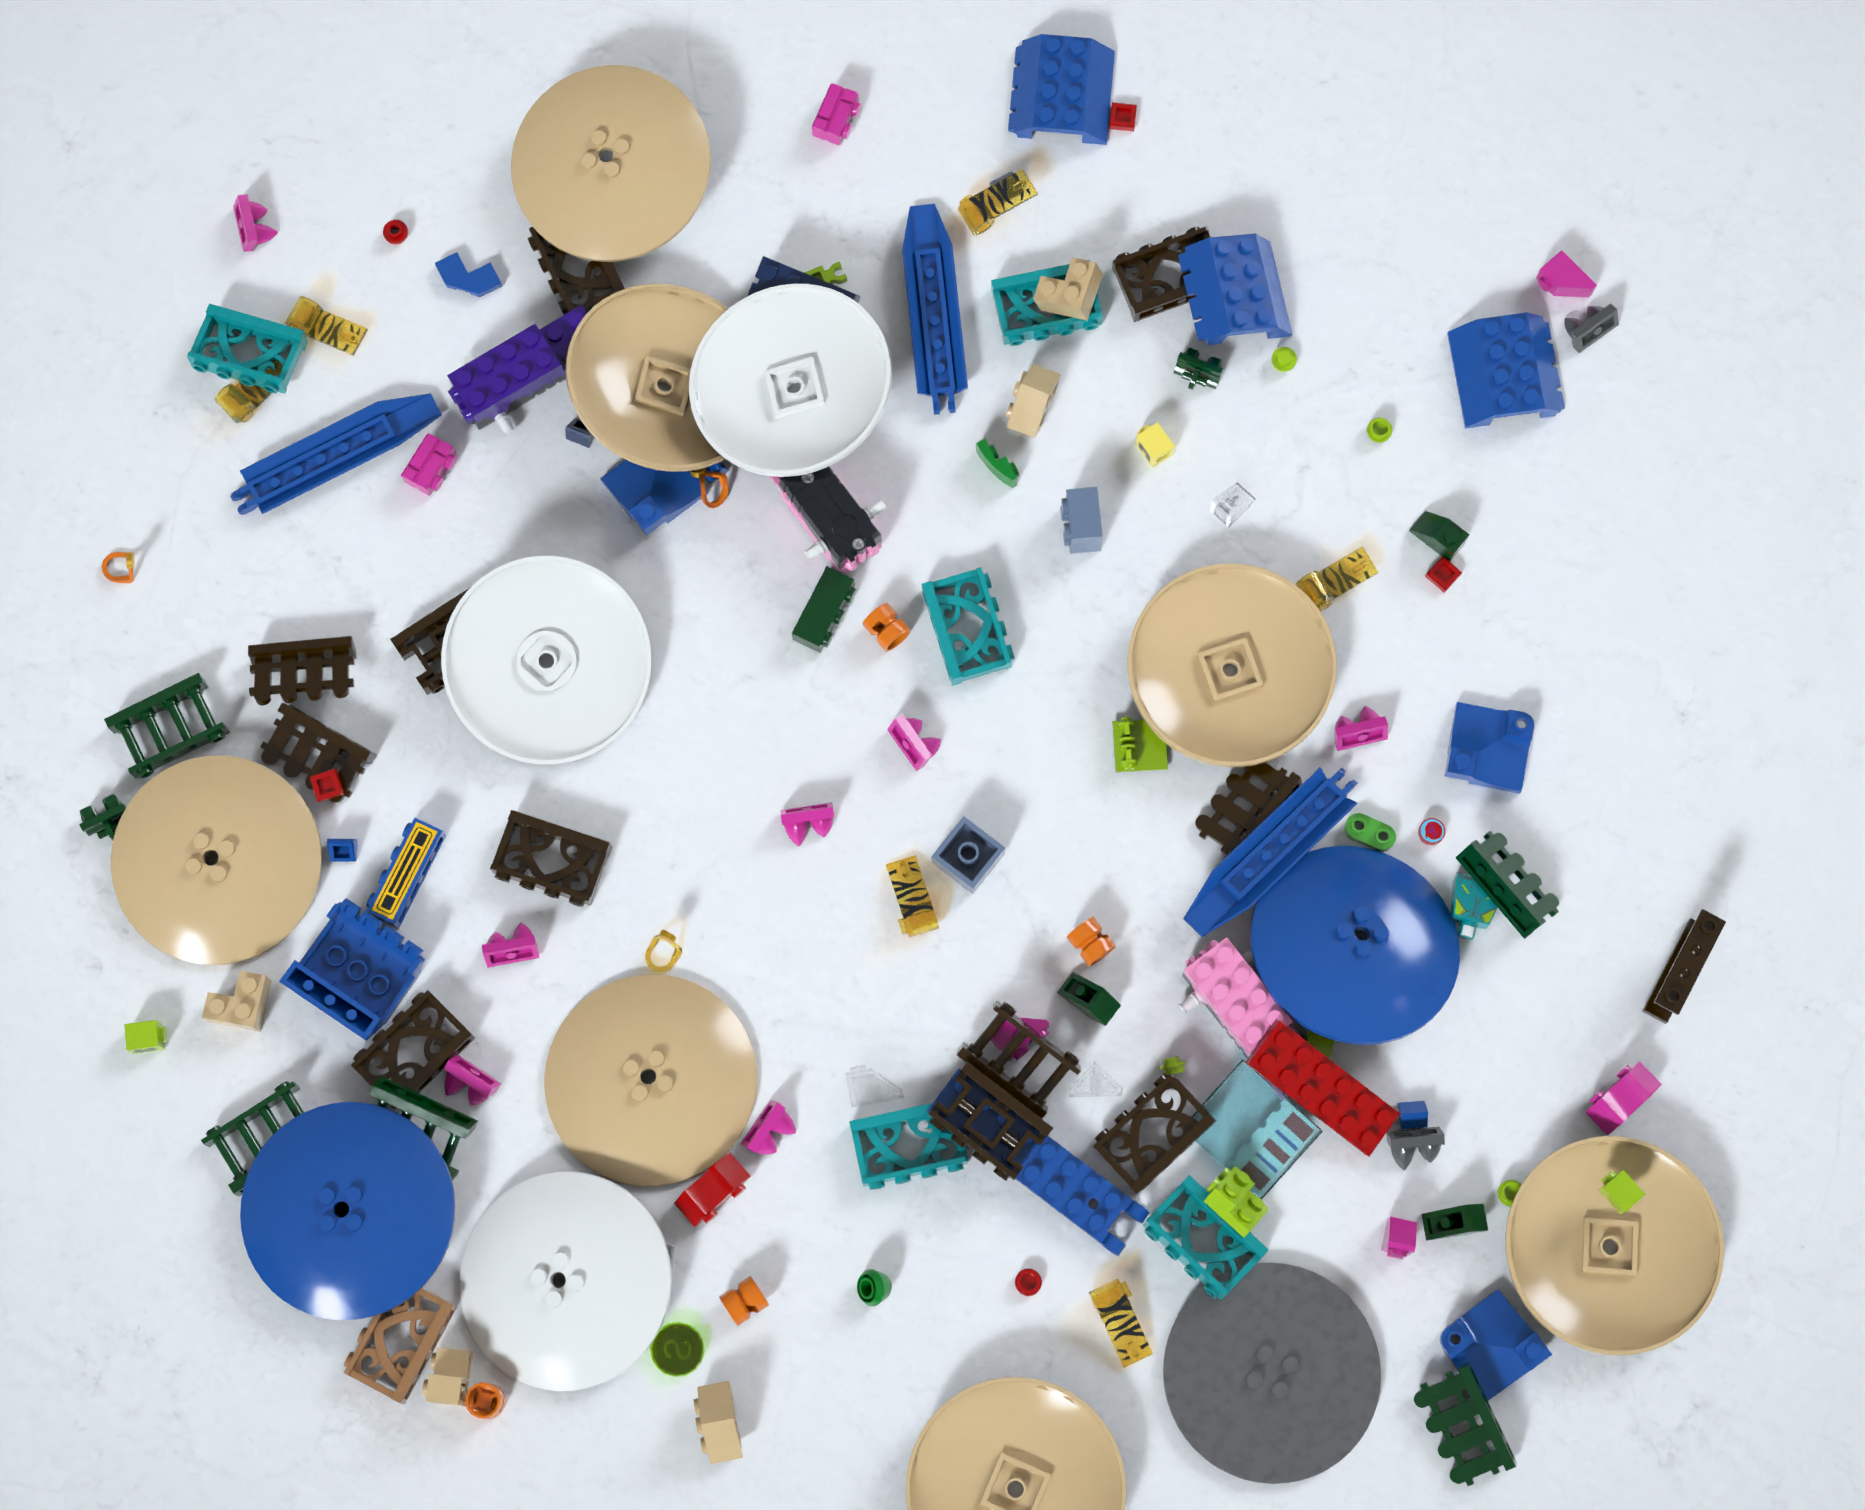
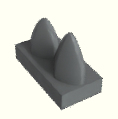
(1599, 323)
(1404, 1142)

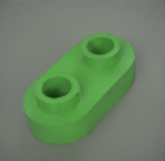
(1369, 834)

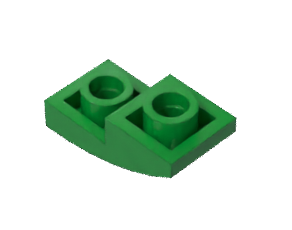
(1001, 468)

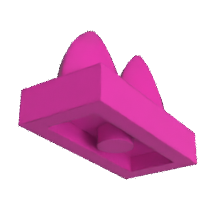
(246, 213)
(1368, 730)
(917, 750)
(796, 820)
(502, 951)
(463, 1072)
(771, 1118)

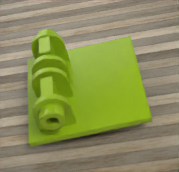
(1137, 747)

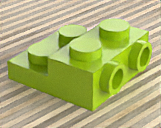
(1234, 1202)

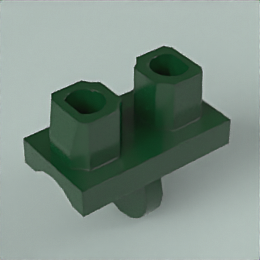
(1197, 370)
(104, 823)

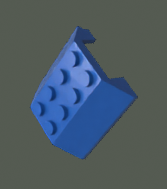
(1062, 87)
(1234, 288)
(1505, 368)
(356, 970)

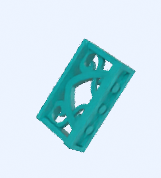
(1014, 287)
(229, 321)
(957, 658)
(874, 1129)
(1185, 1253)

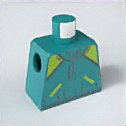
(1470, 906)

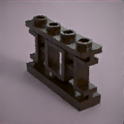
(434, 626)
(1002, 1104)

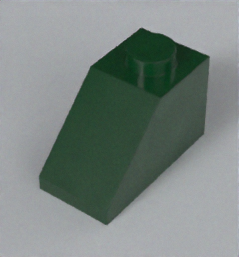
(1440, 534)
(1089, 998)
(1454, 1221)

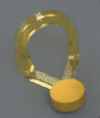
(670, 938)

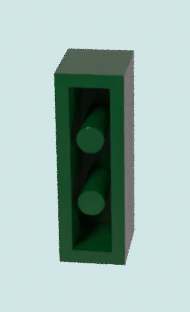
(824, 610)

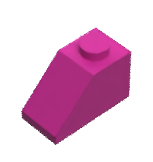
(1565, 278)

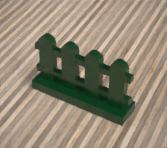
(1497, 885)
(1476, 1435)

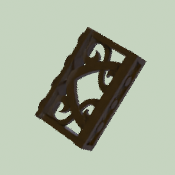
(1166, 250)
(607, 279)
(532, 827)
(450, 1045)
(1146, 1169)

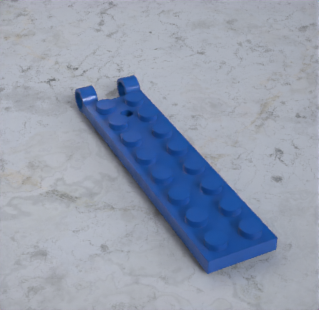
(1048, 1170)

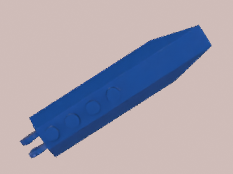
(933, 307)
(334, 451)
(1270, 851)

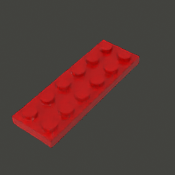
(1322, 1088)

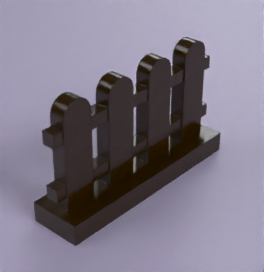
(299, 655)
(307, 742)
(1260, 800)

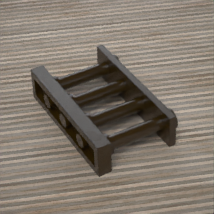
(1684, 966)
(994, 1068)

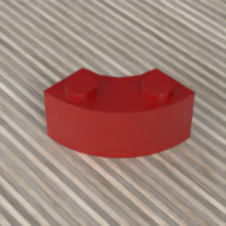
(712, 1190)

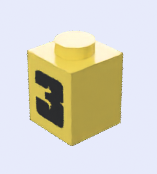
(1154, 444)

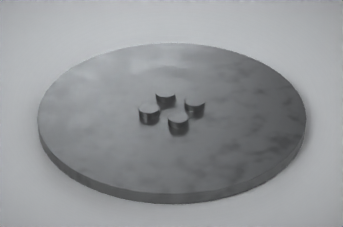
(1272, 1374)

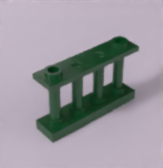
(146, 712)
(429, 1110)
(217, 1134)

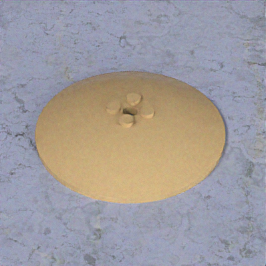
(621, 204)
(619, 359)
(1242, 620)
(263, 869)
(661, 1128)
(1664, 1255)
(1020, 1434)

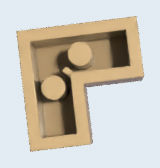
(1074, 294)
(1032, 399)
(244, 1008)
(450, 1377)
(718, 1422)

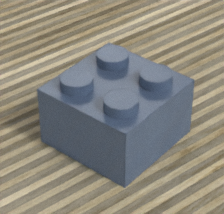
(1083, 520)
(968, 855)

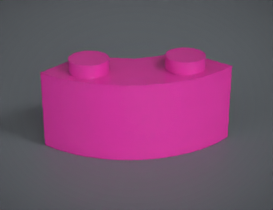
(1623, 1097)

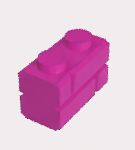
(835, 114)
(429, 464)

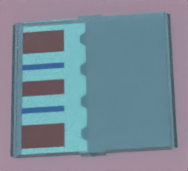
(1255, 1128)

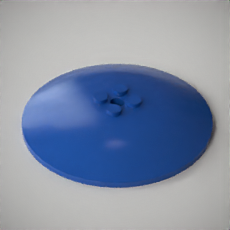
(1348, 985)
(395, 1220)

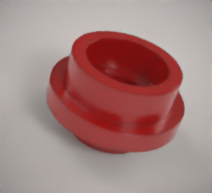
(397, 238)

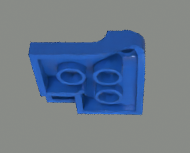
(652, 494)
(1489, 747)
(1495, 1344)

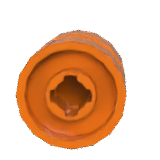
(888, 629)
(1091, 942)
(744, 1300)
(485, 1400)

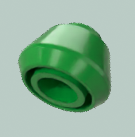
(873, 1287)

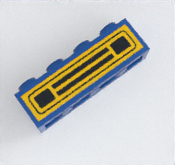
(406, 872)

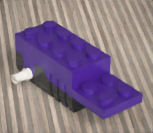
(513, 372)

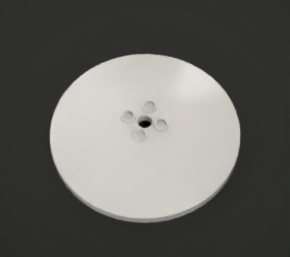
(555, 610)

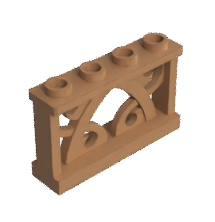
(404, 1377)

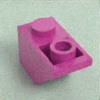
(1008, 1031)
(1399, 1238)

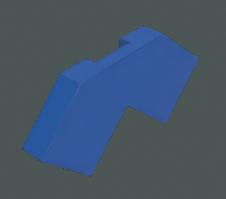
(477, 282)

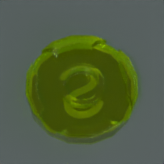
(677, 1349)

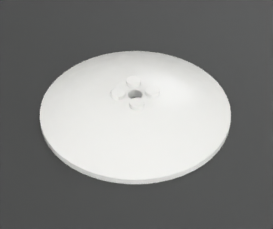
(781, 340)
(612, 1288)

